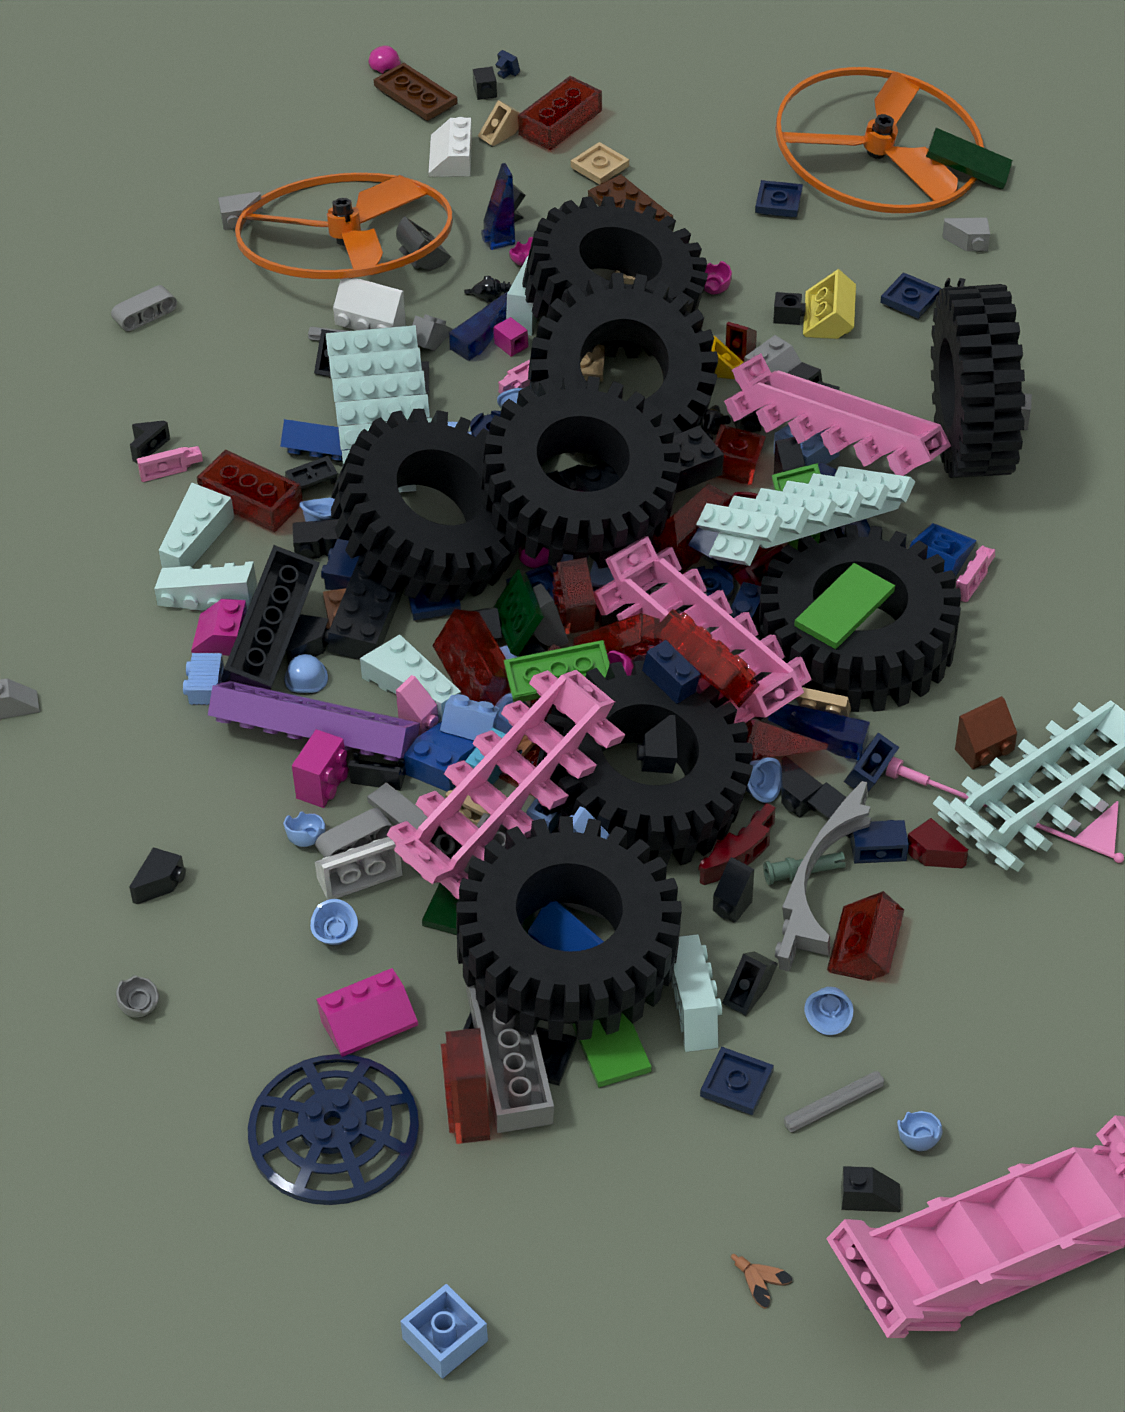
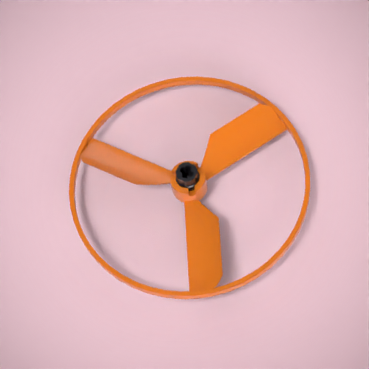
(880, 138)
(345, 223)

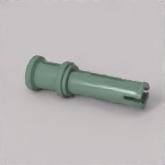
(788, 868)

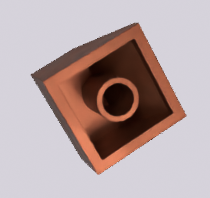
(985, 733)

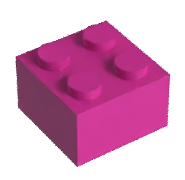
(320, 768)

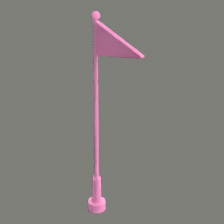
(1098, 836)

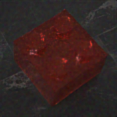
(741, 453)

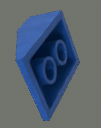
(948, 544)
(432, 755)

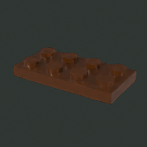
(415, 91)
(623, 189)

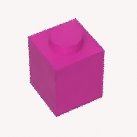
(511, 336)

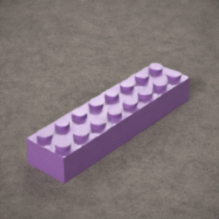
(302, 716)

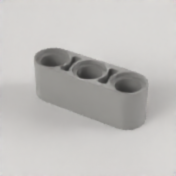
(144, 308)
(354, 833)

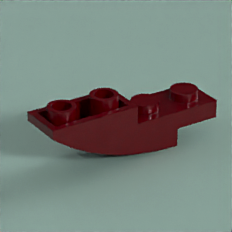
(744, 847)

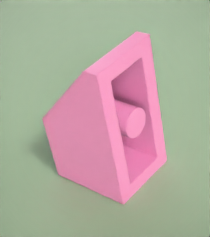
(416, 704)

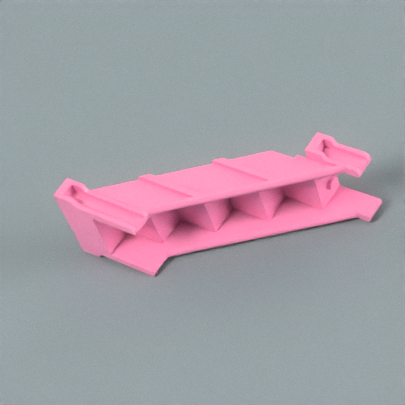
(990, 1239)

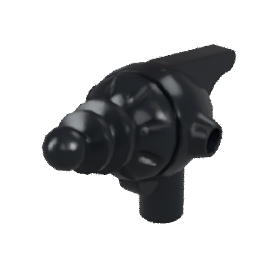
(489, 289)
(713, 419)

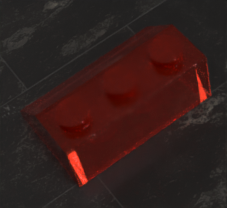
(866, 938)

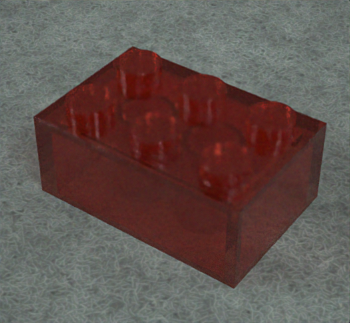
(574, 595)

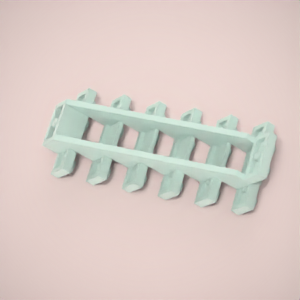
(357, 366)
(800, 510)
(1111, 726)

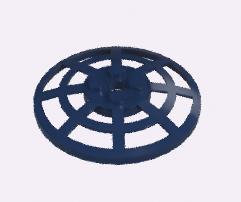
(333, 1138)

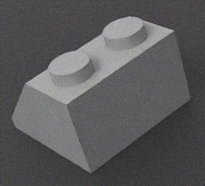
(777, 355)

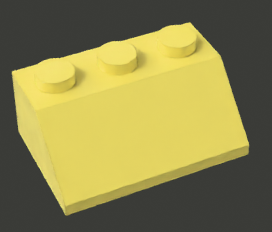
(830, 307)

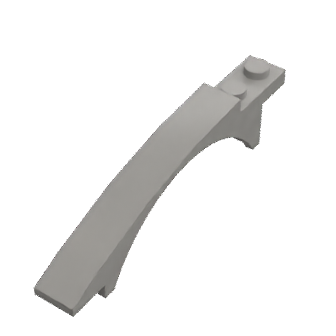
(799, 924)

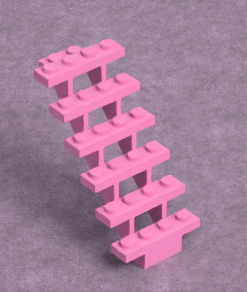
(844, 414)
(640, 568)
(572, 696)

